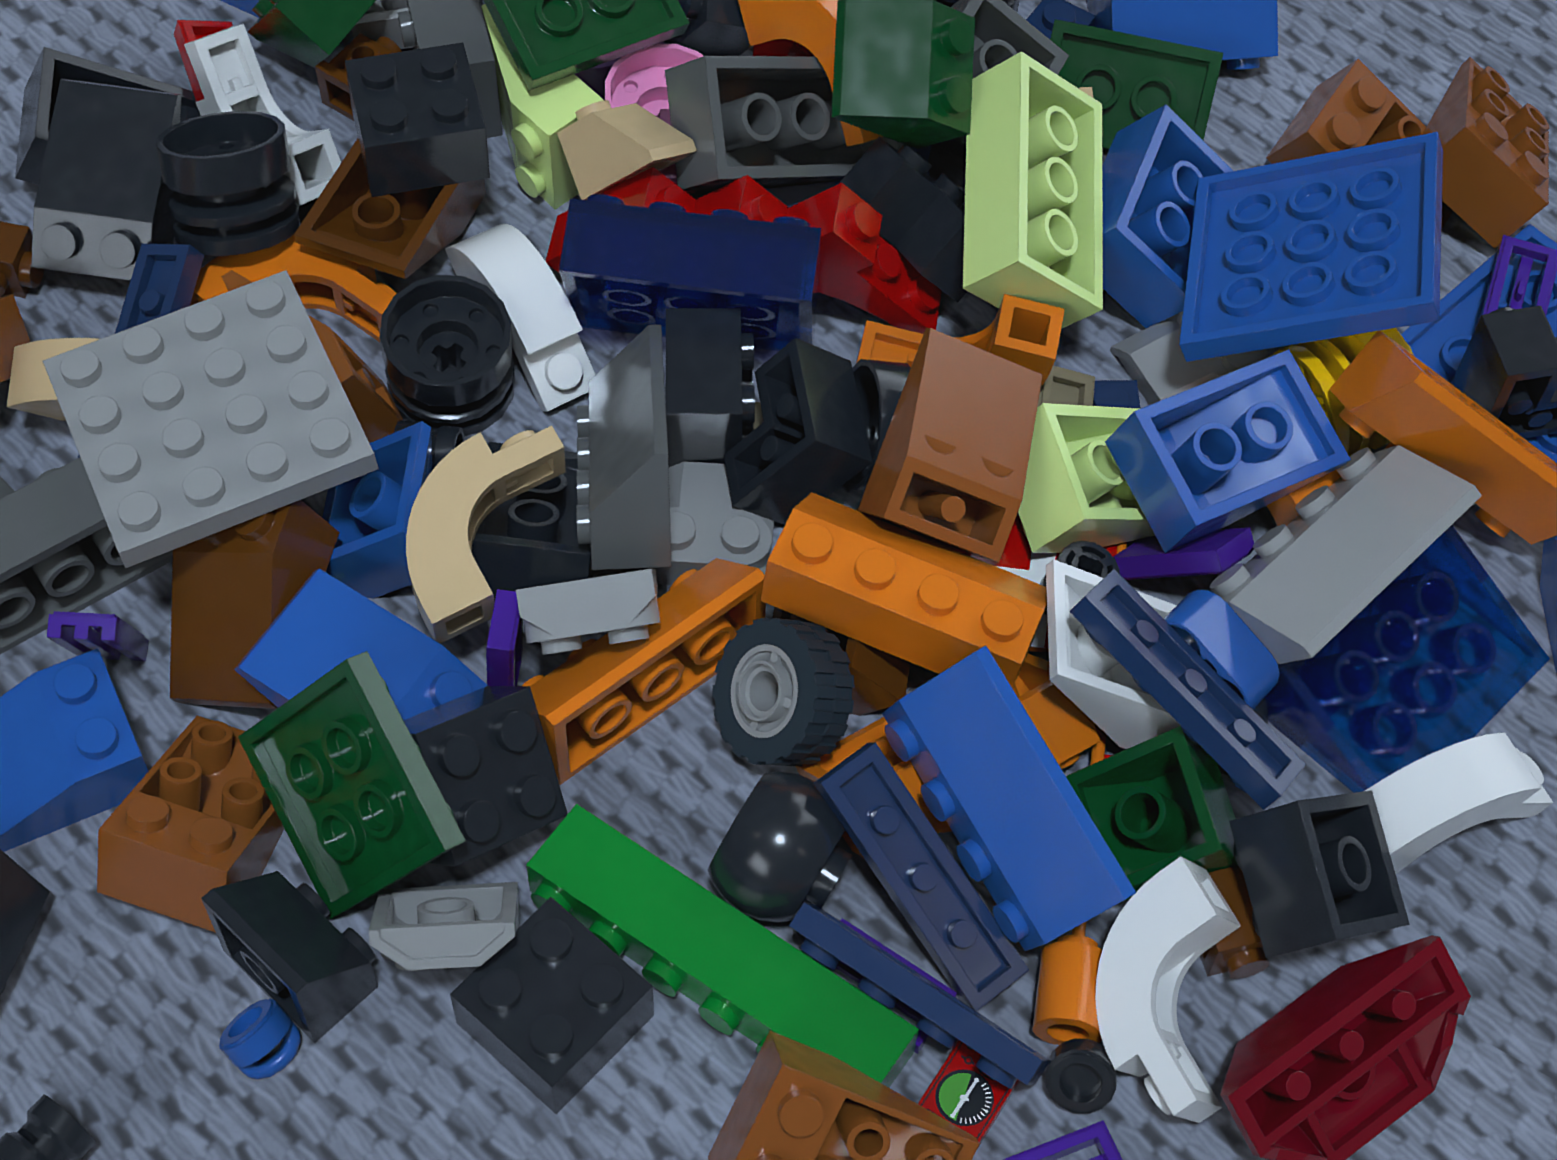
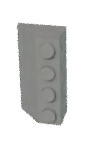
(1342, 549)

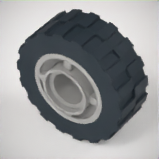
(783, 692)

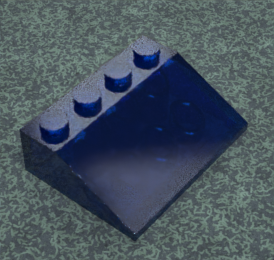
(636, 261)
(1408, 670)

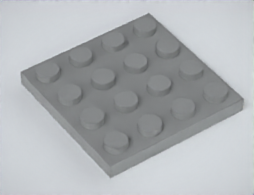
(208, 417)

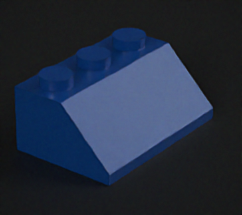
(1235, 27)

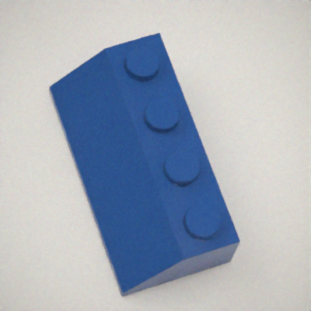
(1005, 802)

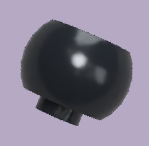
(780, 850)

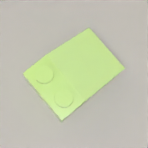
(533, 121)
(1075, 483)

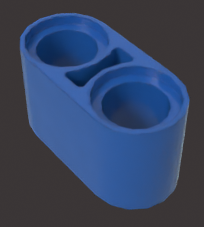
(1225, 644)

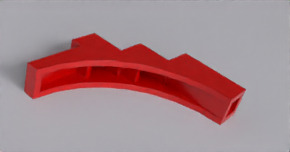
(854, 258)

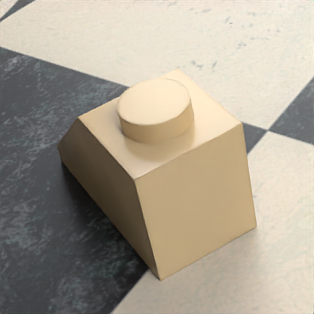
(619, 144)

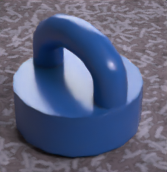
(255, 1034)

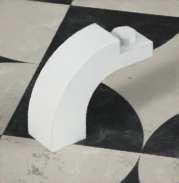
(235, 82)
(538, 311)
(1455, 791)
(1140, 977)

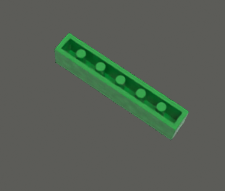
(711, 950)

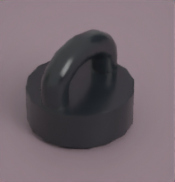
(1081, 1076)

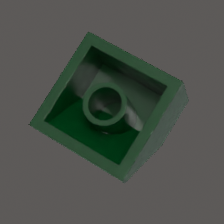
(904, 69)
(1159, 805)

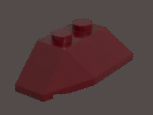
(1347, 1055)

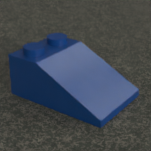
(1225, 449)
(333, 623)
(63, 750)

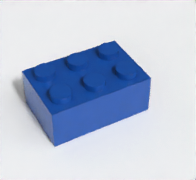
(1150, 212)

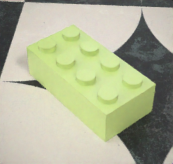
(1034, 190)

